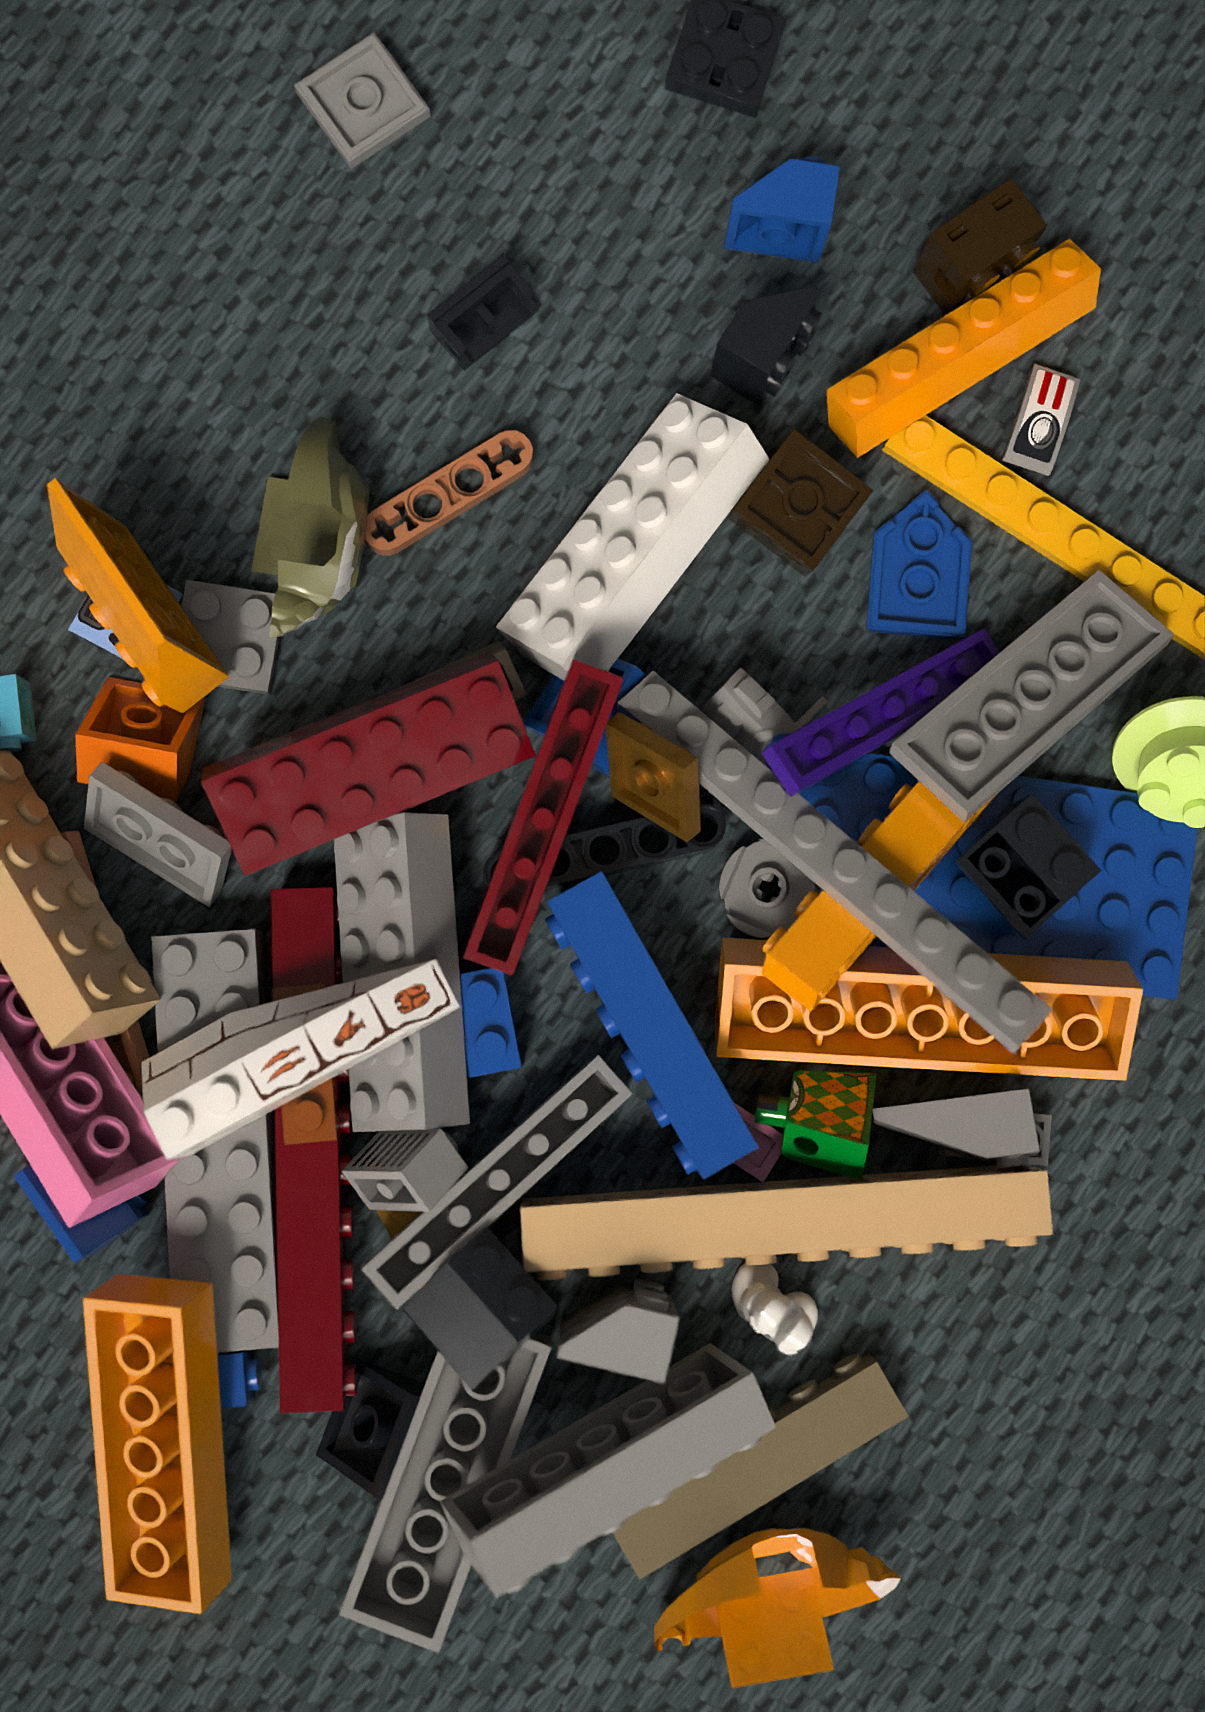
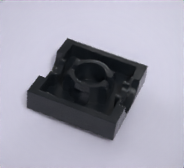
(727, 56)

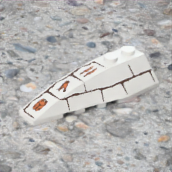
(280, 1051)

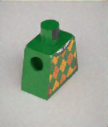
(824, 1119)

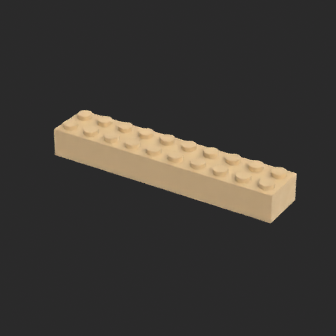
(784, 1218)

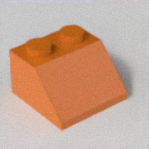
(138, 738)

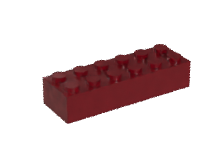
(367, 763)

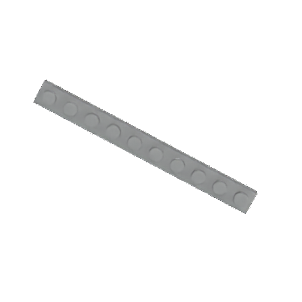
(842, 867)

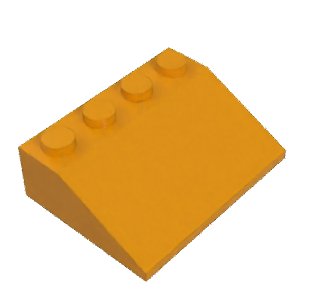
(133, 602)

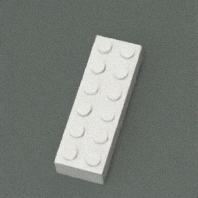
(635, 539)

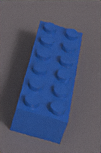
(651, 1025)

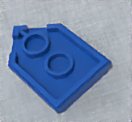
(919, 574)

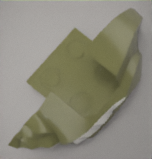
(312, 530)

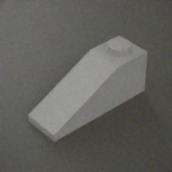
(978, 1126)

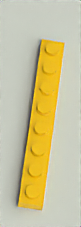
(1048, 525)

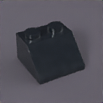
(480, 1308)

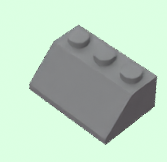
(623, 1331)

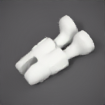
(778, 1317)

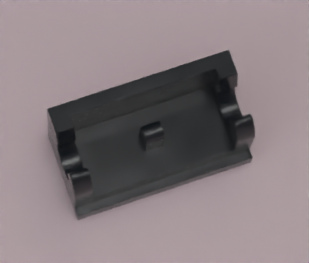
(482, 312)

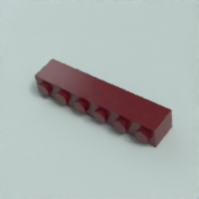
(542, 816)

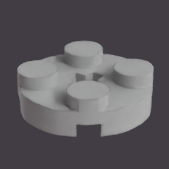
(745, 900)

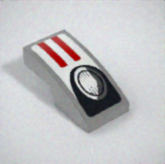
(1041, 420)

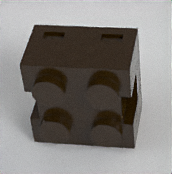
(980, 247)
(800, 503)

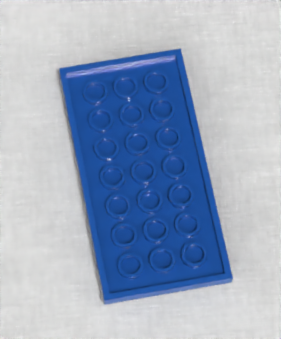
(1123, 914)

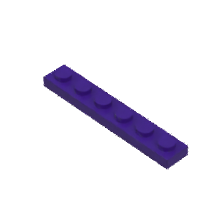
(875, 716)

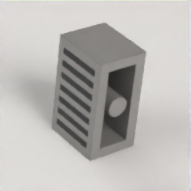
(406, 1169)

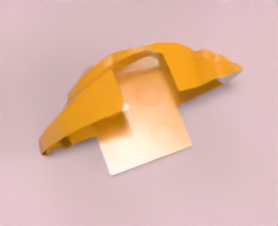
(775, 1622)

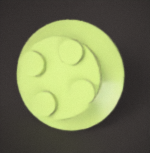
(1164, 759)

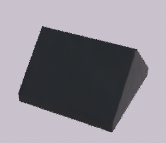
(372, 1428)

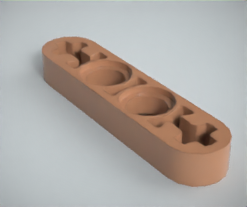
(443, 485)

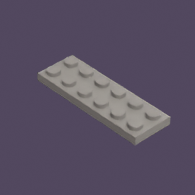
(1030, 695)

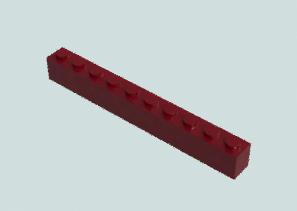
(311, 1189)

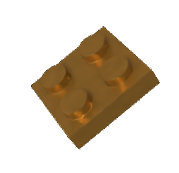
(654, 776)

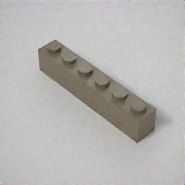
(809, 1435)

